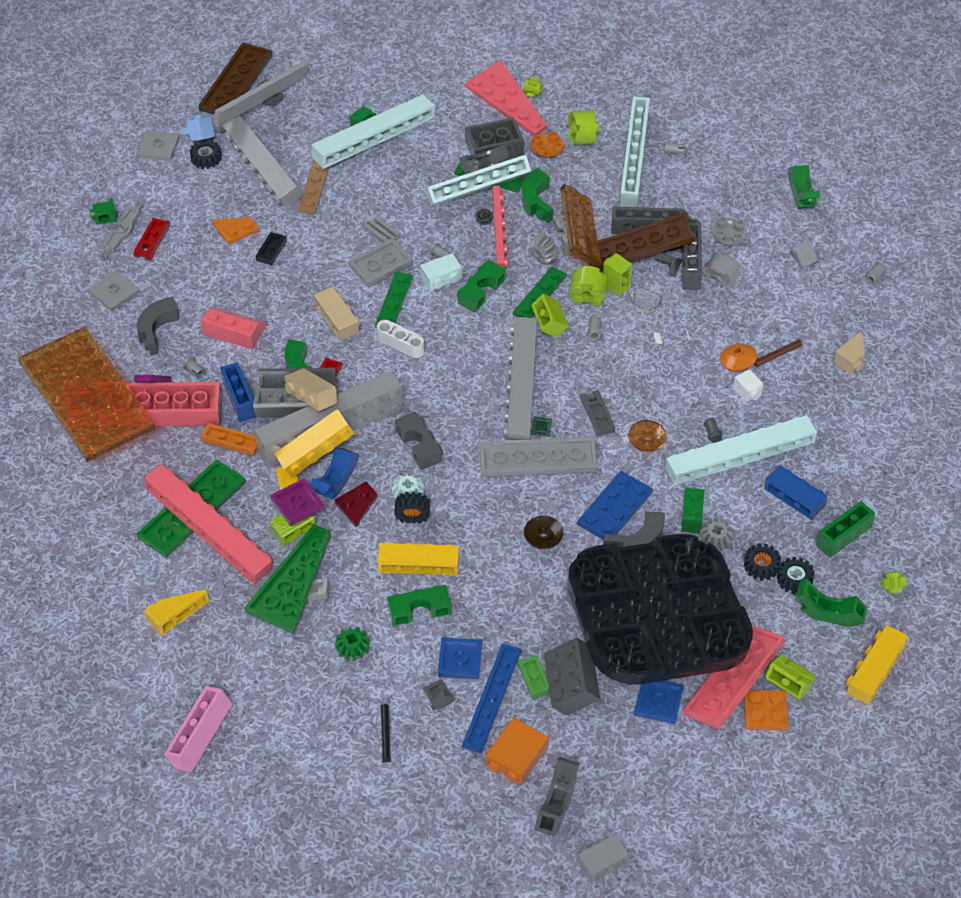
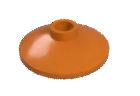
(738, 357)

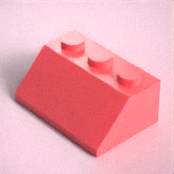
(232, 327)

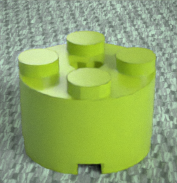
(582, 127)
(588, 285)

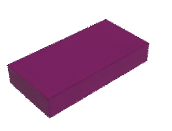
(152, 379)

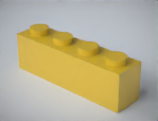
(314, 443)
(418, 559)
(877, 664)

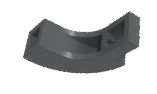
(476, 162)
(152, 318)
(652, 528)
(558, 798)

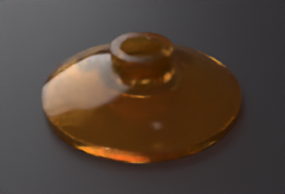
(647, 429)

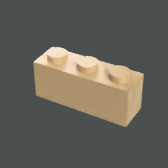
(336, 313)
(311, 389)

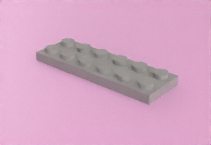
(538, 456)

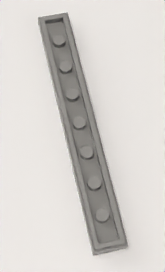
(260, 93)

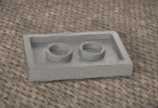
(380, 262)

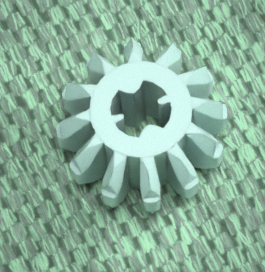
(406, 484)

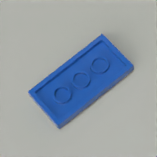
(615, 505)

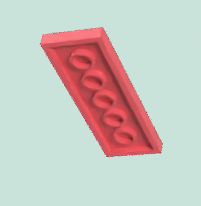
(727, 688)

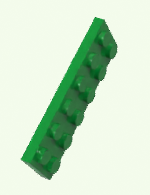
(215, 487)

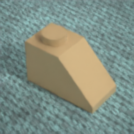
(851, 354)

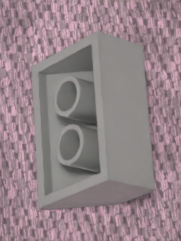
(275, 403)

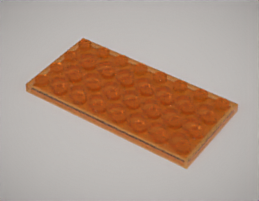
(86, 393)

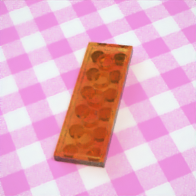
(580, 225)

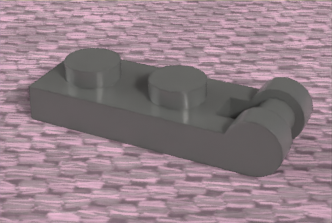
(597, 413)

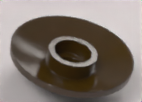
(543, 525)

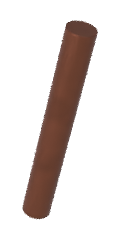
(783, 350)

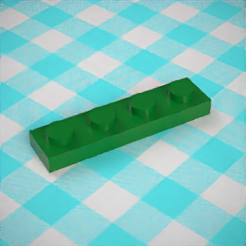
(546, 285)
(395, 297)

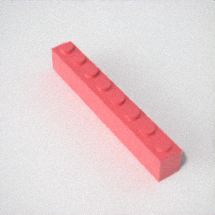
(208, 524)

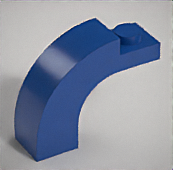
(337, 474)

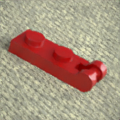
(151, 238)

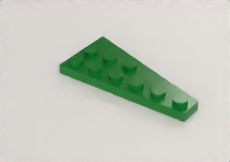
(287, 589)

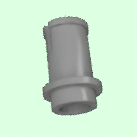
(674, 148)
(437, 250)
(875, 273)
(594, 328)
(190, 364)

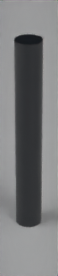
(385, 732)

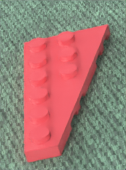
(503, 93)

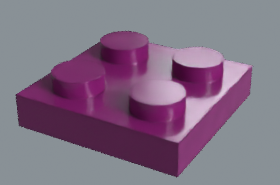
(297, 502)

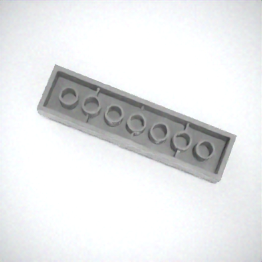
(358, 405)

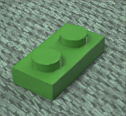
(534, 676)

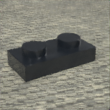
(271, 248)

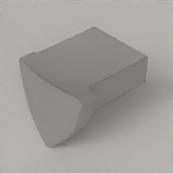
(804, 254)

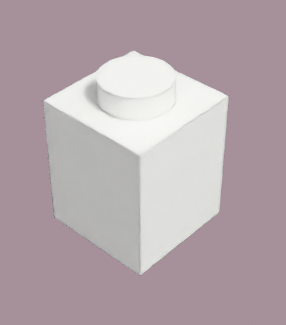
(748, 385)

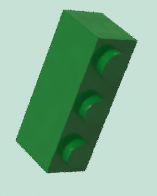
(845, 529)

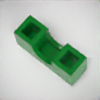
(487, 275)
(434, 599)

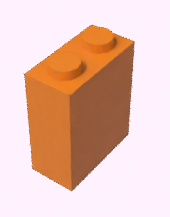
(517, 751)

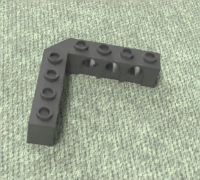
(633, 217)

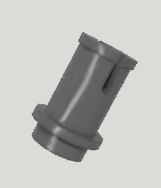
(714, 433)

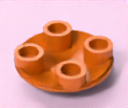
(547, 144)

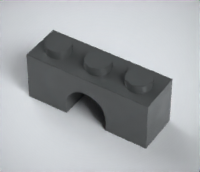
(414, 429)

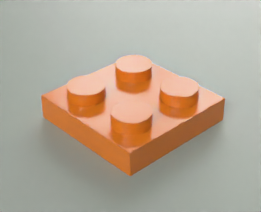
(766, 710)

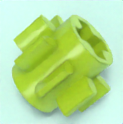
(533, 87)
(894, 582)

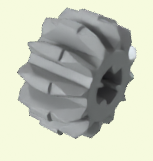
(544, 248)
(717, 534)

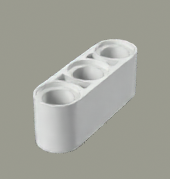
(400, 338)

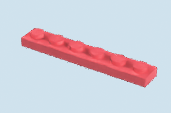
(499, 224)

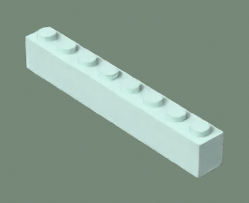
(372, 131)
(634, 152)
(740, 450)

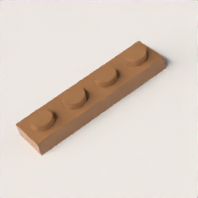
(313, 189)

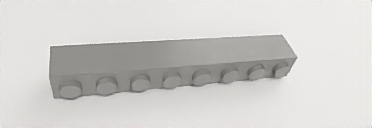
(261, 161)
(522, 379)

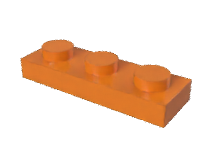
(229, 439)

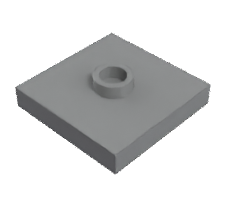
(158, 145)
(113, 291)

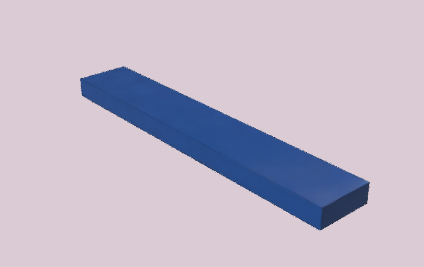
(491, 698)

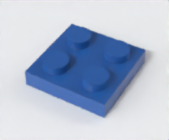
(460, 658)
(659, 701)

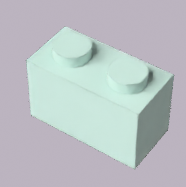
(441, 272)

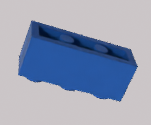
(238, 391)
(795, 492)

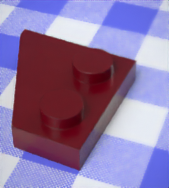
(356, 502)

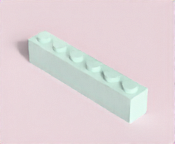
(478, 180)

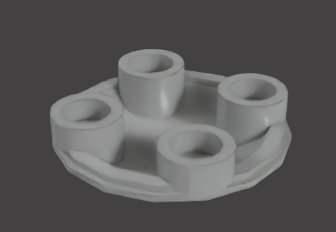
(729, 230)

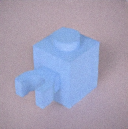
(199, 128)

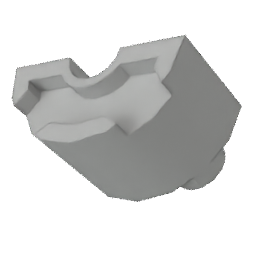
(561, 234)
(722, 269)

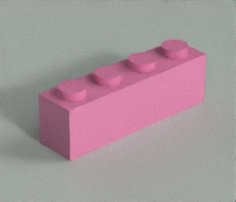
(198, 729)

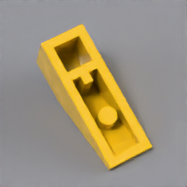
(173, 610)

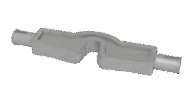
(117, 236)

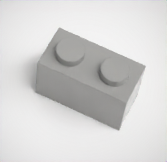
(602, 858)

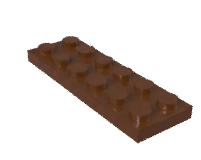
(236, 77)
(647, 239)

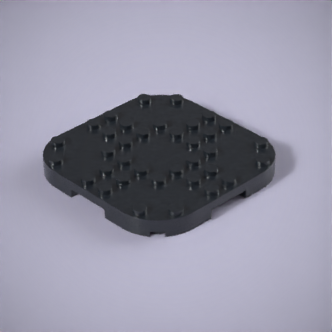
(658, 609)

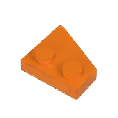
(235, 228)

